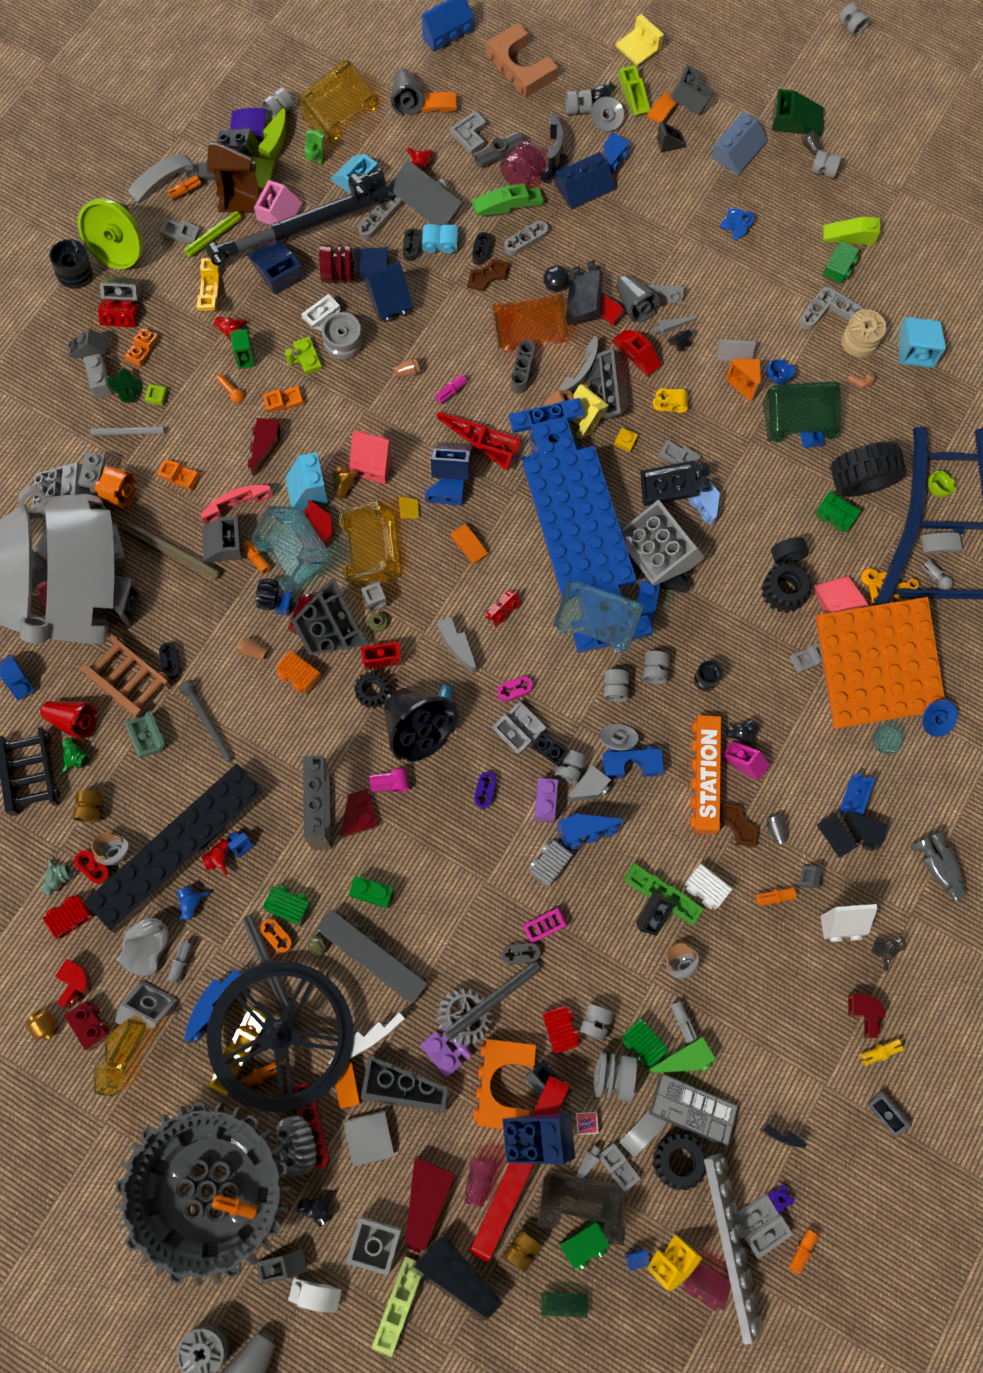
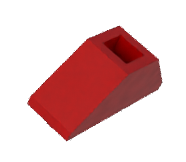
(638, 350)
(320, 522)

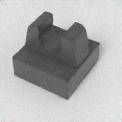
(810, 877)

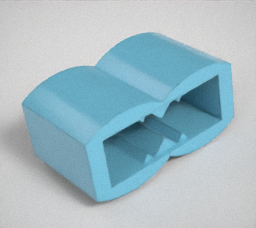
(440, 238)

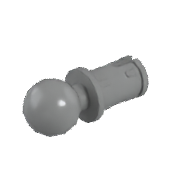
(935, 573)

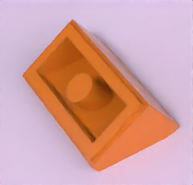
(347, 1088)

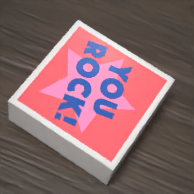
(587, 1123)

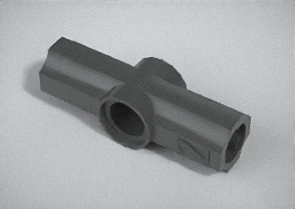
(498, 150)

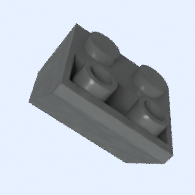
(222, 540)

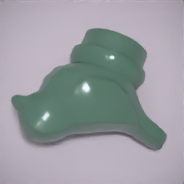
(55, 877)

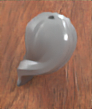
(143, 946)

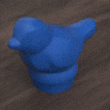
(189, 901)

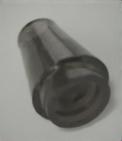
(812, 142)

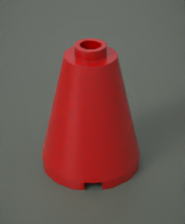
(71, 717)

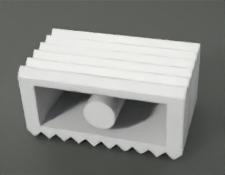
(707, 887)

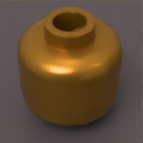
(41, 1025)

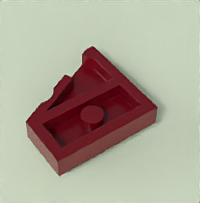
(358, 814)

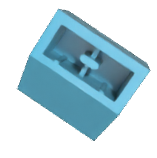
(357, 164)

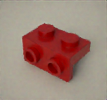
(117, 313)

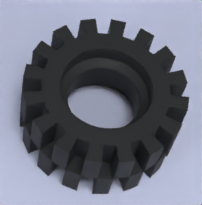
(368, 679)

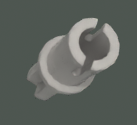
(179, 961)
(684, 1022)

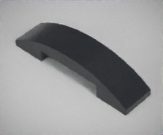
(555, 153)

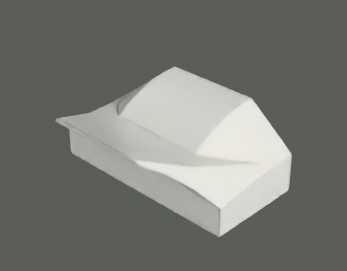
(320, 311)

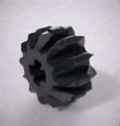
(267, 594)

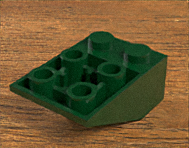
(796, 113)

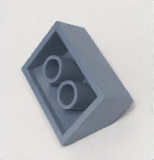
(739, 143)

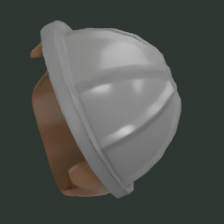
(109, 848)
(682, 961)

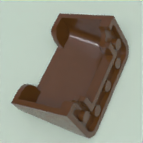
(234, 178)

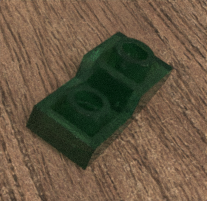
(564, 1304)

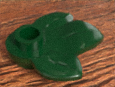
(124, 383)

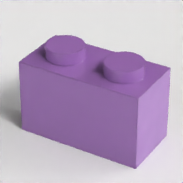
(545, 800)

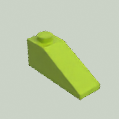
(854, 231)

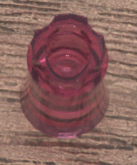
(479, 1180)

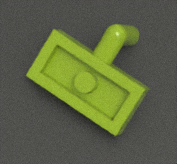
(305, 355)

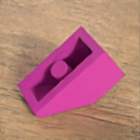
(746, 760)

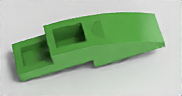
(508, 197)

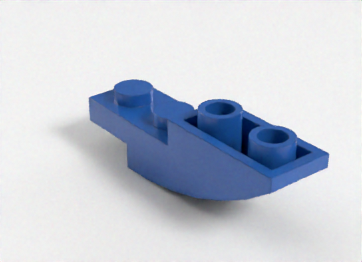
(202, 1011)

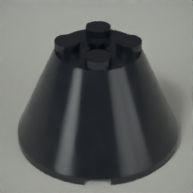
(418, 723)

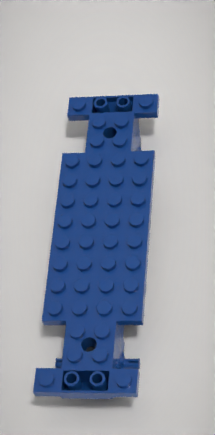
(574, 508)

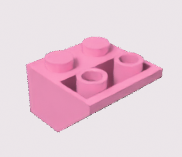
(276, 203)

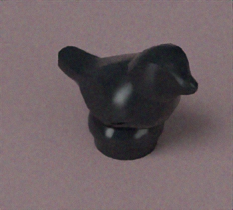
(602, 91)
(743, 732)
(317, 1209)

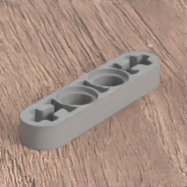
(378, 211)

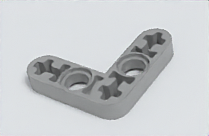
(830, 303)

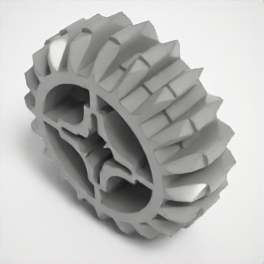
(464, 1000)
(298, 1145)

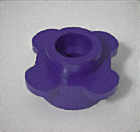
(781, 1192)

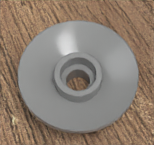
(612, 108)
(619, 737)

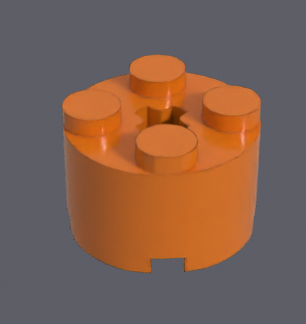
(116, 487)

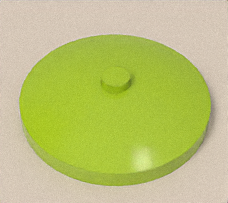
(110, 233)

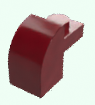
(870, 1009)

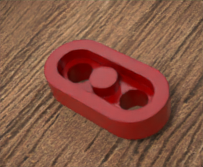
(92, 868)

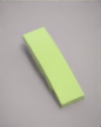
(396, 1309)

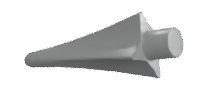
(667, 326)
(589, 1161)

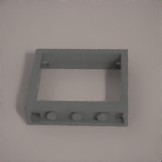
(316, 802)

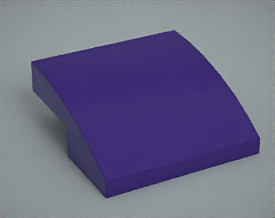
(249, 118)

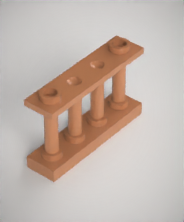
(121, 695)

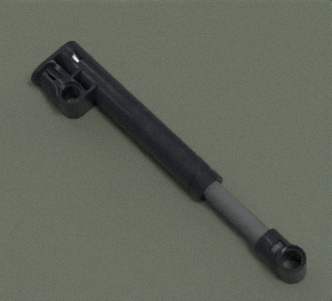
(367, 194)

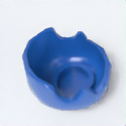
(779, 371)

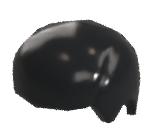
(556, 278)

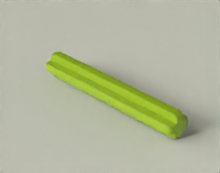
(212, 234)

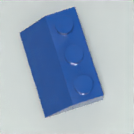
(446, 23)

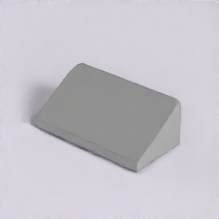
(731, 349)

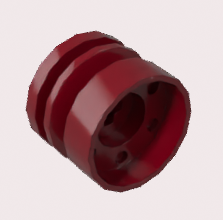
(335, 263)

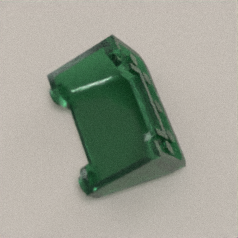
(802, 410)

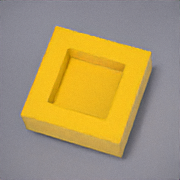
(625, 439)

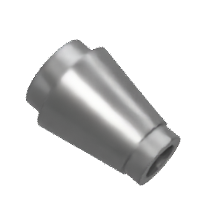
(777, 828)

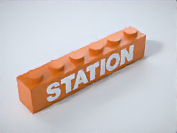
(706, 775)

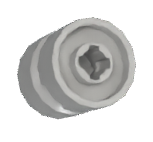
(853, 19)
(572, 102)
(275, 103)
(825, 164)
(656, 667)
(616, 685)
(570, 767)
(600, 1016)

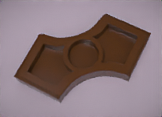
(482, 277)
(744, 832)

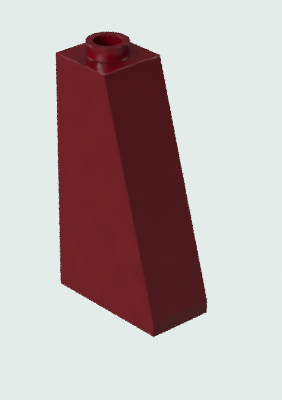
(427, 1196)

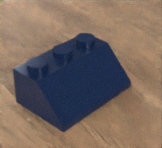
(584, 180)

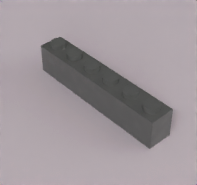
(372, 957)

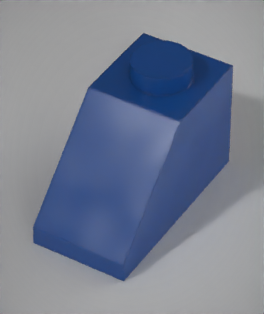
(446, 492)
(648, 596)

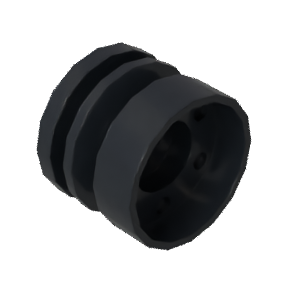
(71, 263)

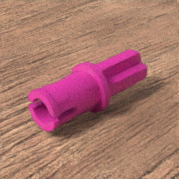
(451, 388)

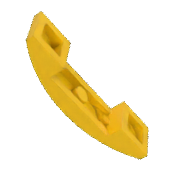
(209, 286)

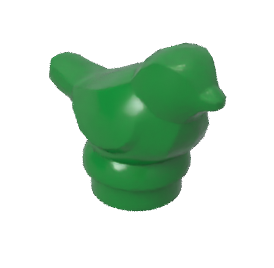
(74, 755)

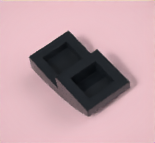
(787, 1138)

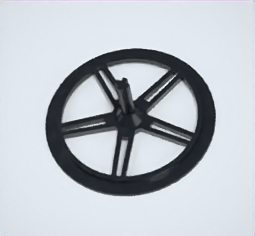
(280, 1036)

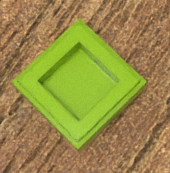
(156, 395)

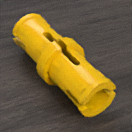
(881, 1052)

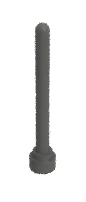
(188, 689)

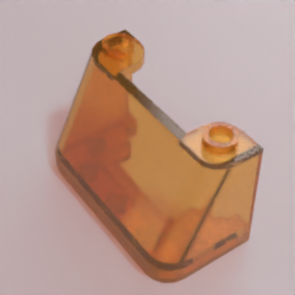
(529, 320)

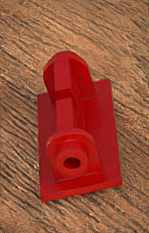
(509, 602)

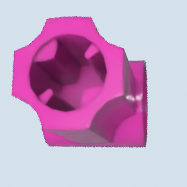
(394, 781)

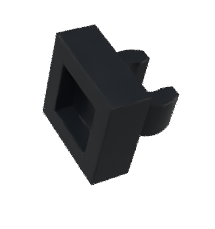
(679, 338)

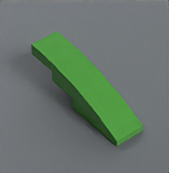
(647, 884)

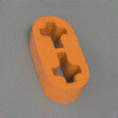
(273, 939)

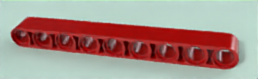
(513, 1180)

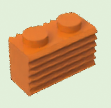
(298, 673)

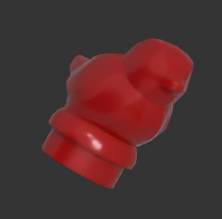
(421, 158)
(227, 325)
(217, 856)

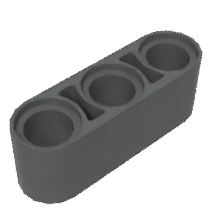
(522, 359)

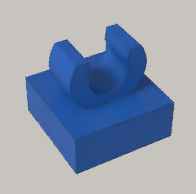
(240, 844)

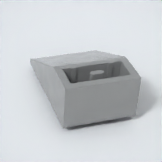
(59, 482)

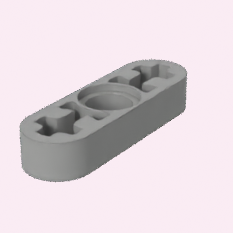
(529, 231)

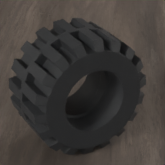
(796, 577)
(661, 1162)

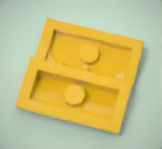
(674, 1264)

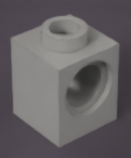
(374, 597)

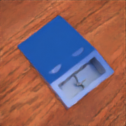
(585, 828)

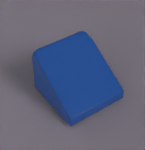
(812, 439)
(285, 604)
(637, 1259)

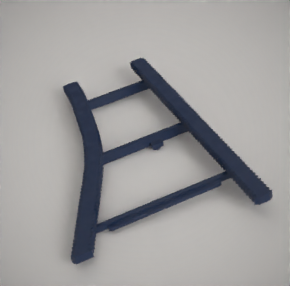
(914, 520)

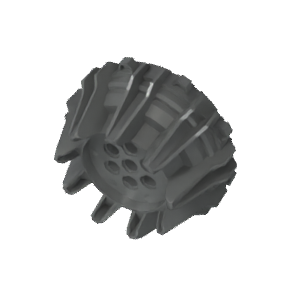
(160, 1211)

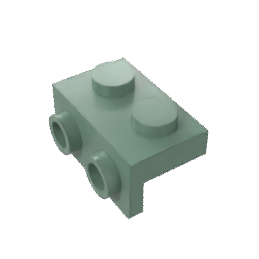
(145, 735)

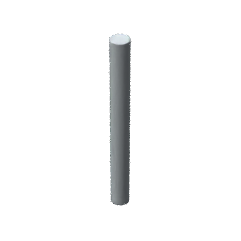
(127, 431)

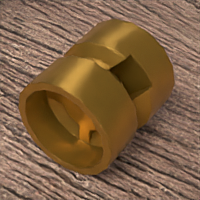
(87, 806)
(522, 1250)

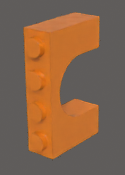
(496, 1055)

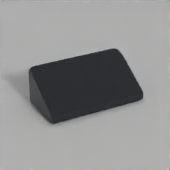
(654, 914)
(890, 1113)

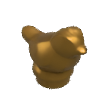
(342, 481)

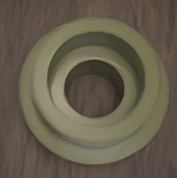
(377, 627)
(316, 946)

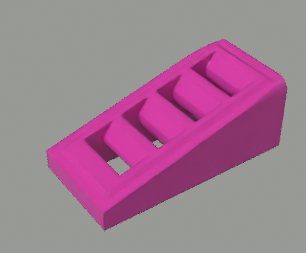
(561, 918)

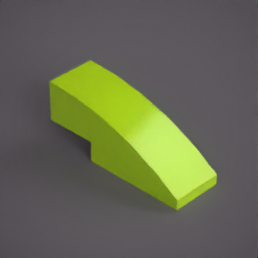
(633, 90)
(274, 136)

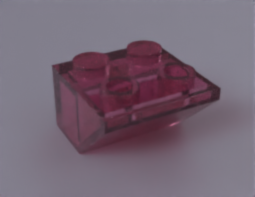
(709, 1286)

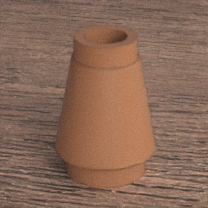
(407, 368)
(251, 649)

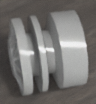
(615, 1077)
(212, 1340)

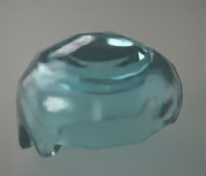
(888, 739)

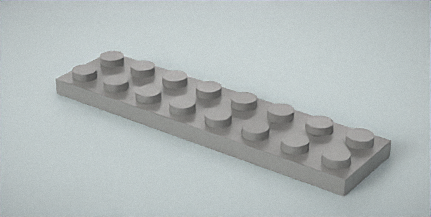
(734, 1253)

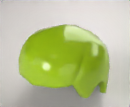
(941, 484)

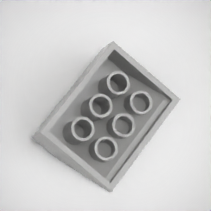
(660, 545)

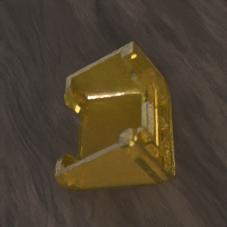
(336, 99)
(372, 543)

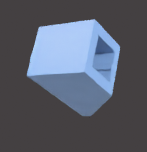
(707, 504)

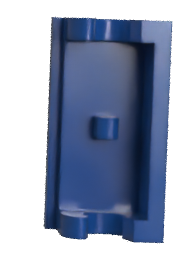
(857, 794)

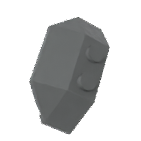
(609, 382)

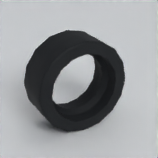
(790, 550)

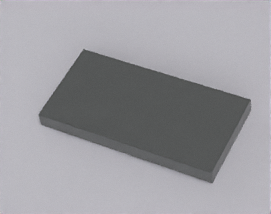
(424, 195)

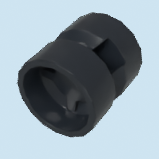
(707, 675)

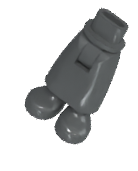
(942, 864)

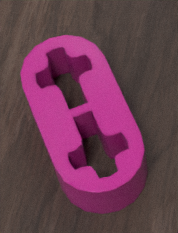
(512, 685)

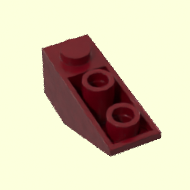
(266, 439)

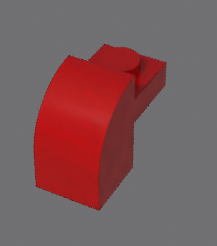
(77, 980)

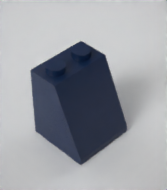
(388, 292)

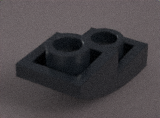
(550, 749)

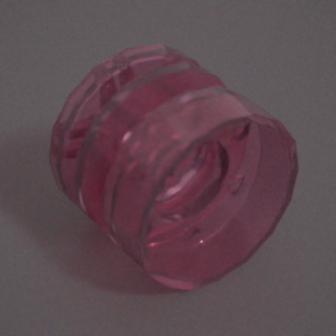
(522, 164)

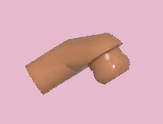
(861, 382)

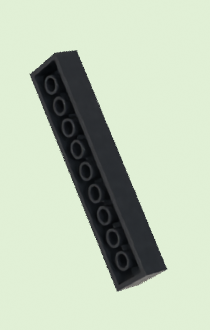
(175, 849)

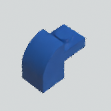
(14, 677)

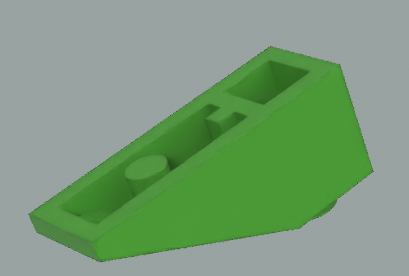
(690, 1058)

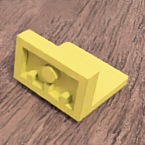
(642, 41)
(593, 409)

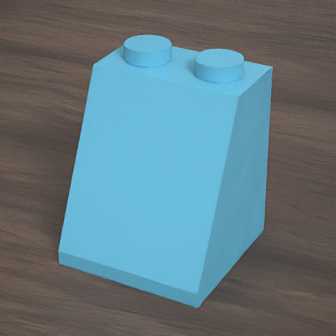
(920, 342)
(306, 482)

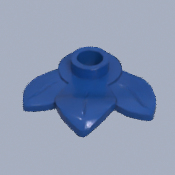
(736, 223)

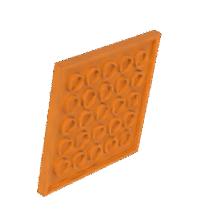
(879, 662)

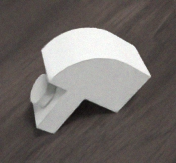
(314, 1296)

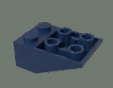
(276, 265)
(451, 460)
(539, 1139)

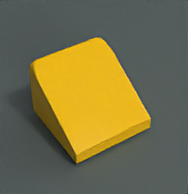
(408, 508)

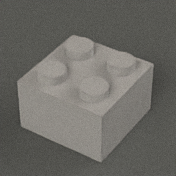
(374, 1245)

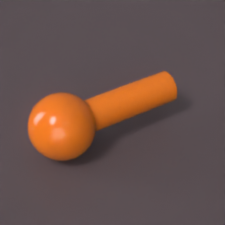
(236, 395)

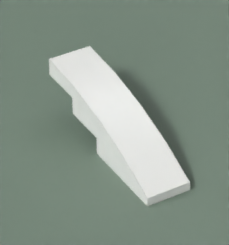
(374, 1036)

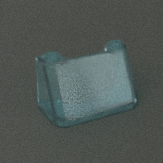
(293, 544)
(598, 615)

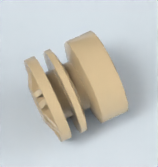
(863, 333)

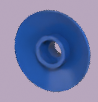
(945, 720)

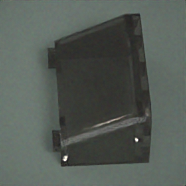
(582, 1199)

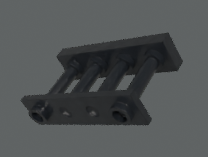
(10, 784)

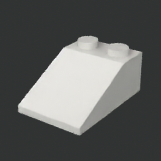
(848, 922)

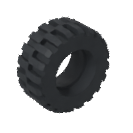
(868, 469)

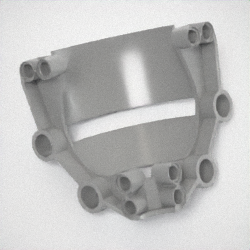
(77, 571)

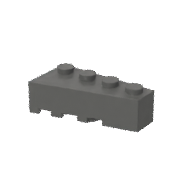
(401, 1088)

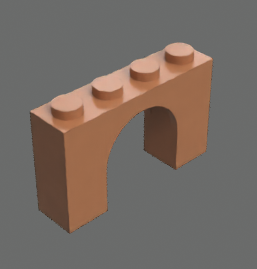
(525, 78)

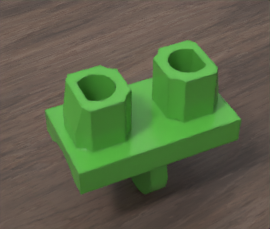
(314, 145)

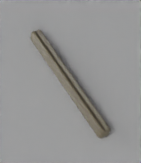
(171, 550)

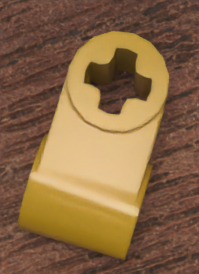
(672, 399)

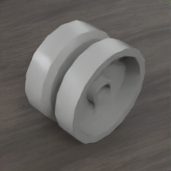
(341, 335)

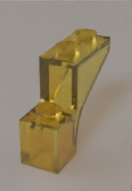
(118, 1051)

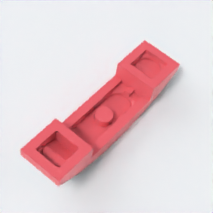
(235, 497)

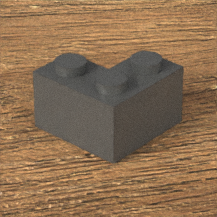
(690, 91)

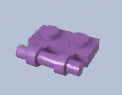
(442, 1055)

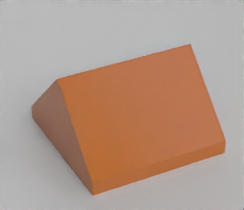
(745, 376)

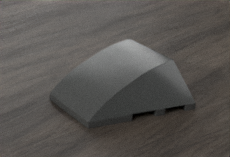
(327, 623)

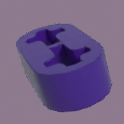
(480, 789)

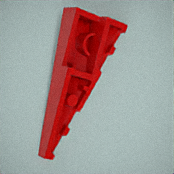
(496, 445)

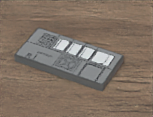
(693, 1110)

